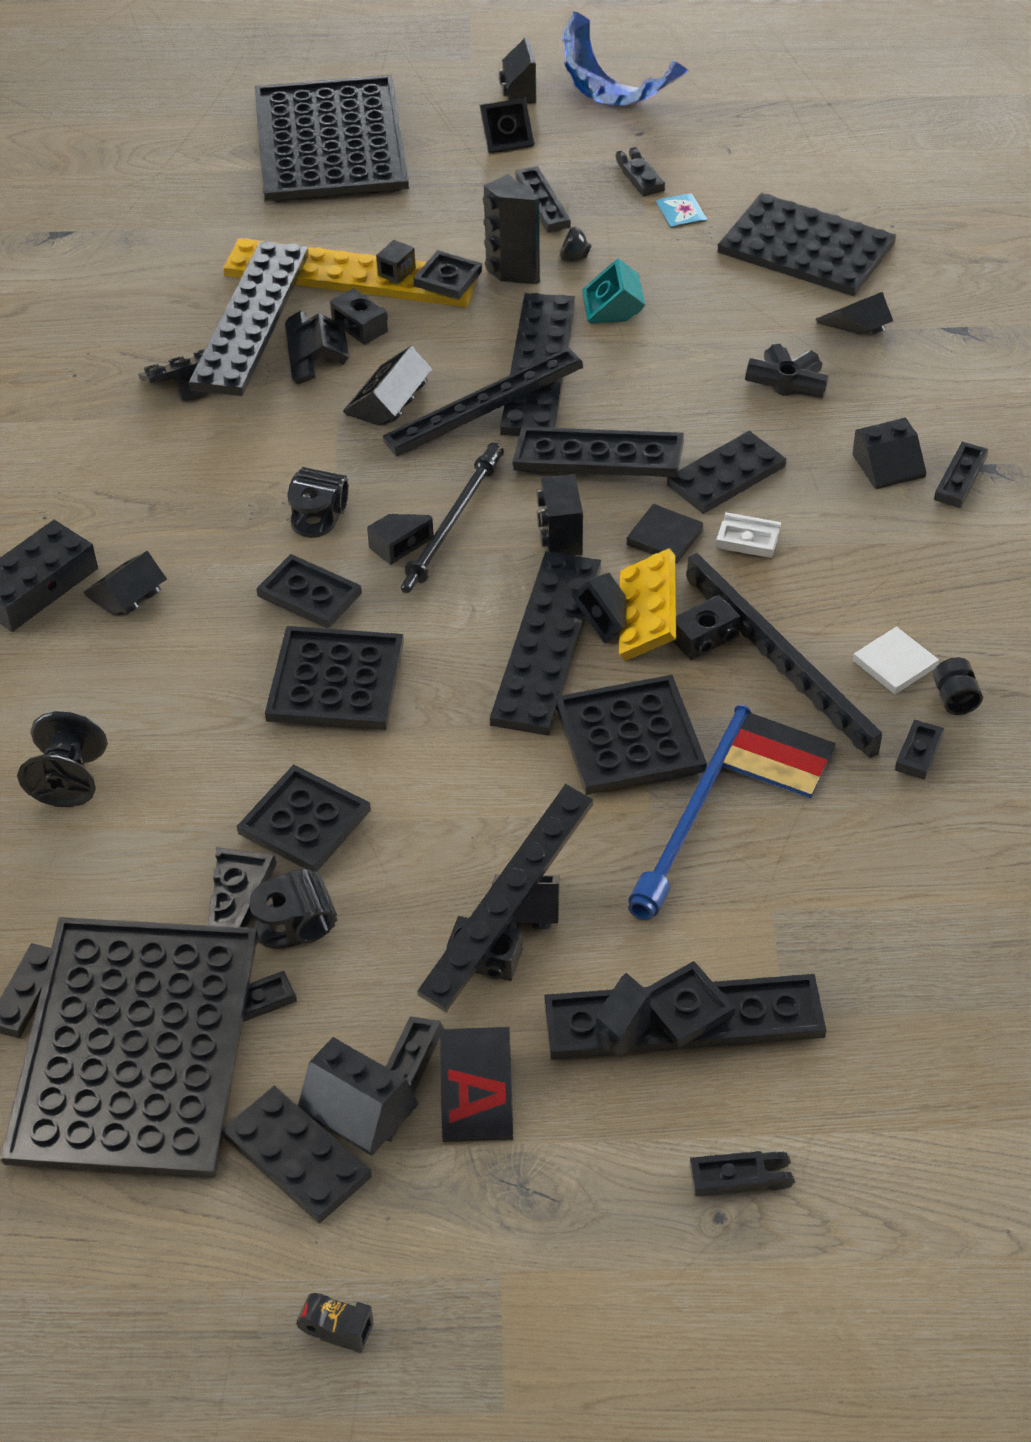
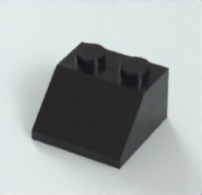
(519, 73)
(889, 453)
(127, 584)
(541, 905)

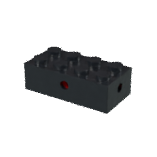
(42, 572)

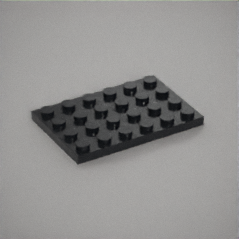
(807, 244)

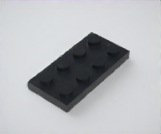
(726, 472)
(297, 1154)

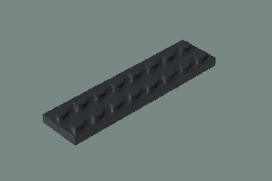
(541, 333)
(544, 646)
(764, 1013)

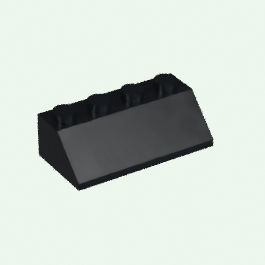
(511, 231)

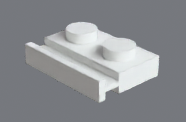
(748, 535)

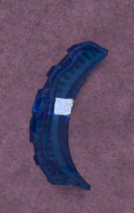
(593, 80)

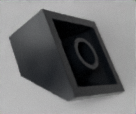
(506, 125)
(860, 317)

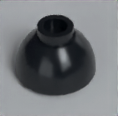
(574, 245)

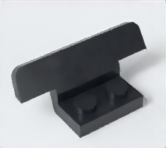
(310, 339)

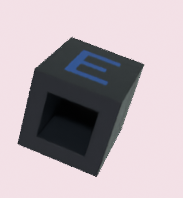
(395, 261)

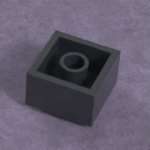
(560, 515)

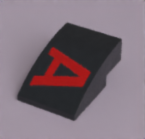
(476, 1084)

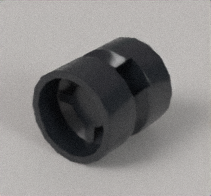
(957, 686)

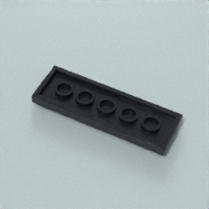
(598, 451)

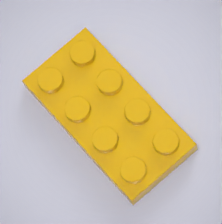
(649, 604)

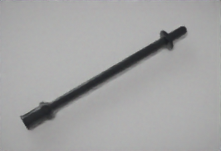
(485, 466)

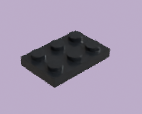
(309, 591)

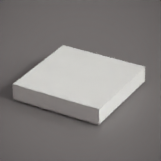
(895, 660)

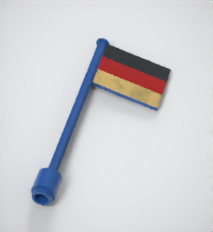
(752, 748)

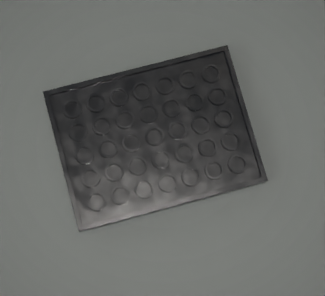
(330, 138)
(132, 1048)

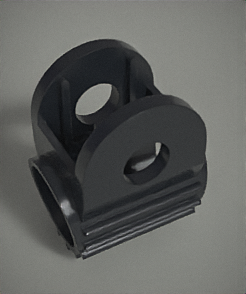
(319, 495)
(298, 903)

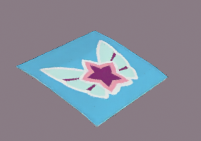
(681, 209)

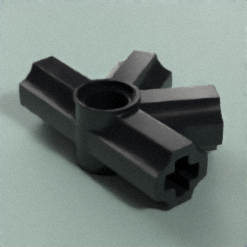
(786, 374)

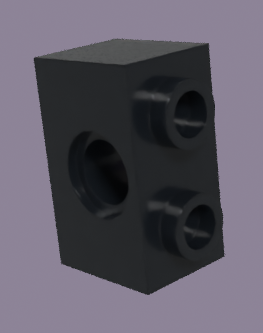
(359, 316)
(706, 627)

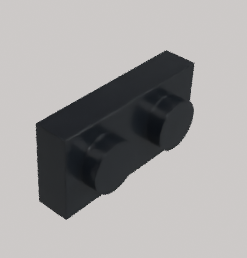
(919, 749)

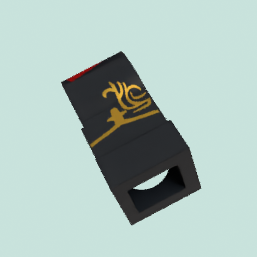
(336, 1321)

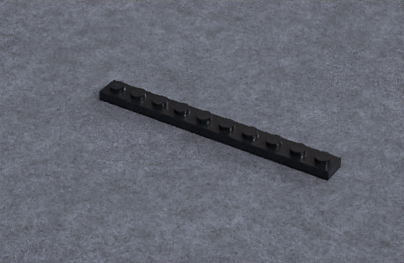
(788, 659)

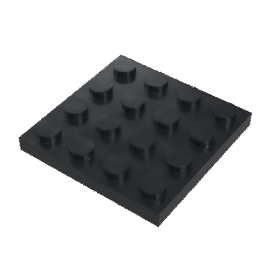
(335, 678)
(630, 734)

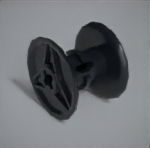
(66, 744)

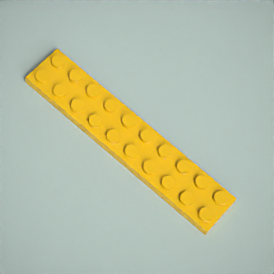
(343, 272)

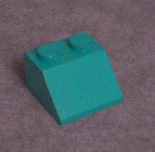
(613, 294)

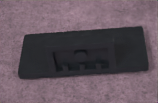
(180, 368)

